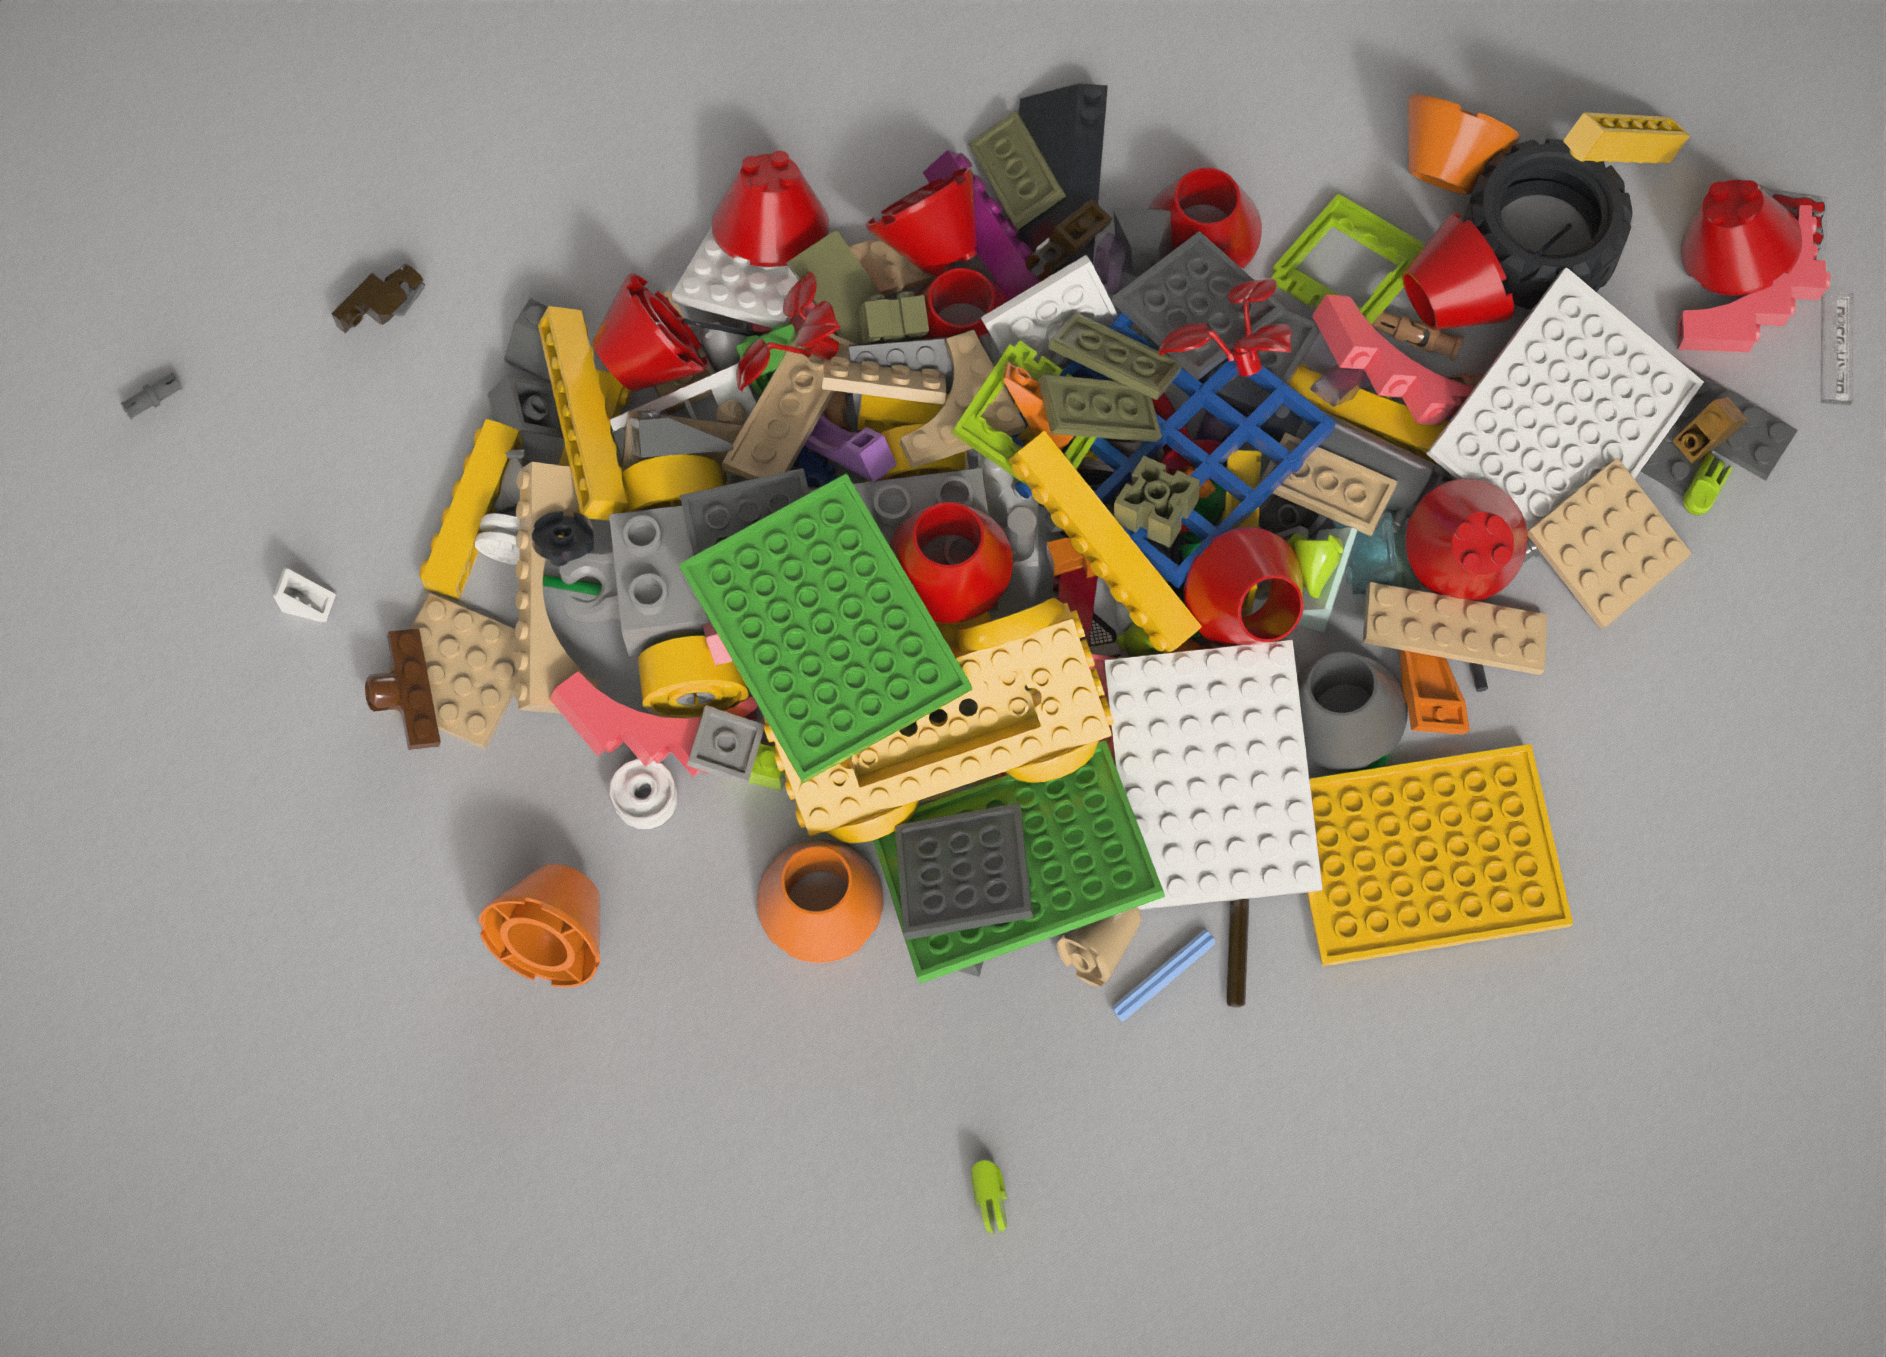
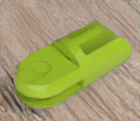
(1704, 488)
(989, 1189)

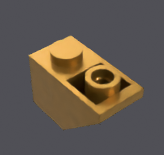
(1709, 429)

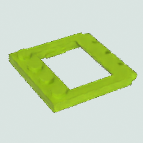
(1362, 227)
(996, 444)

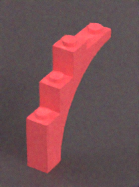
(1737, 324)
(1390, 371)
(608, 723)

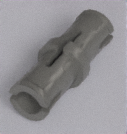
(151, 395)

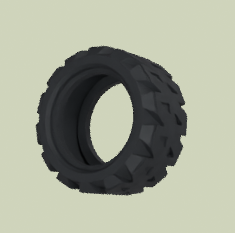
(1551, 171)

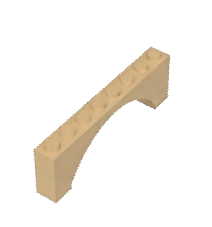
(540, 656)

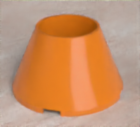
(1451, 144)
(546, 926)
(827, 933)

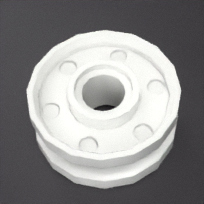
(499, 538)
(648, 811)

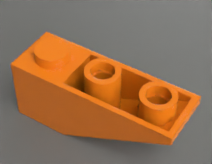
(1029, 400)

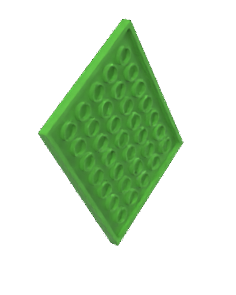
(825, 628)
(1080, 857)

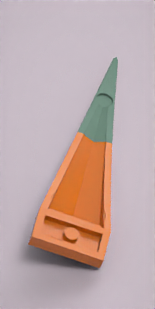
(1427, 680)

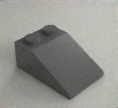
(663, 436)

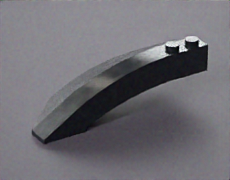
(1070, 135)

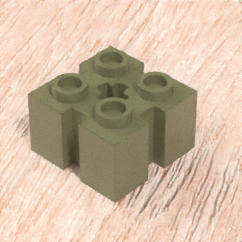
(892, 319)
(1156, 501)

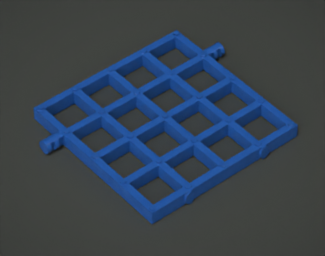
(1207, 465)

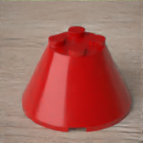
(769, 212)
(932, 223)
(1740, 239)
(1466, 539)

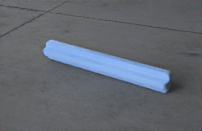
(1163, 975)

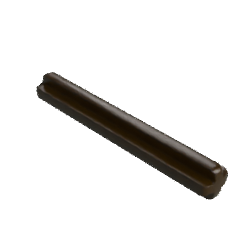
(1237, 953)

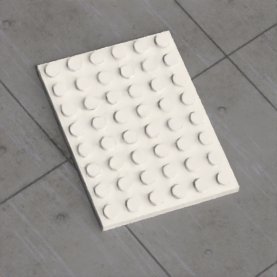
(1565, 402)
(1217, 771)

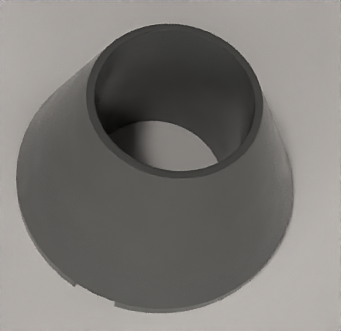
(1354, 737)

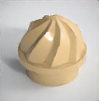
(731, 412)

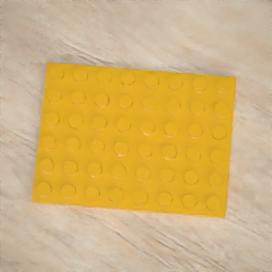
(1434, 856)

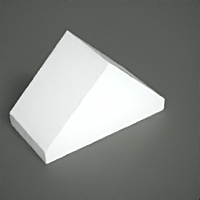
(303, 597)

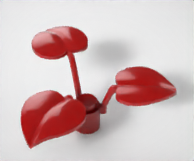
(812, 337)
(1267, 338)

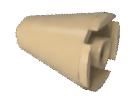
(1099, 946)

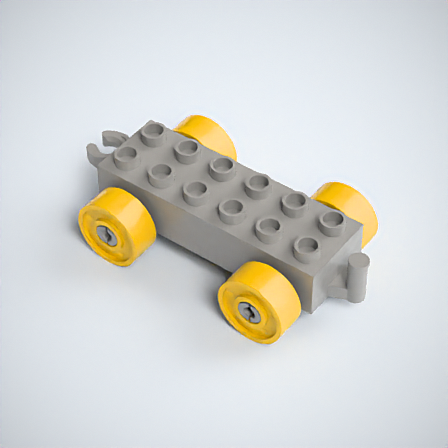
(662, 614)

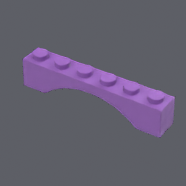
(859, 452)

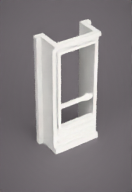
(722, 385)

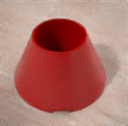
(1236, 235)
(1457, 279)
(957, 287)
(645, 339)
(1226, 574)
(962, 589)

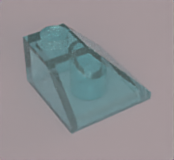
(1374, 559)

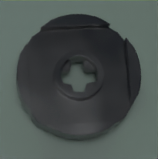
(577, 538)

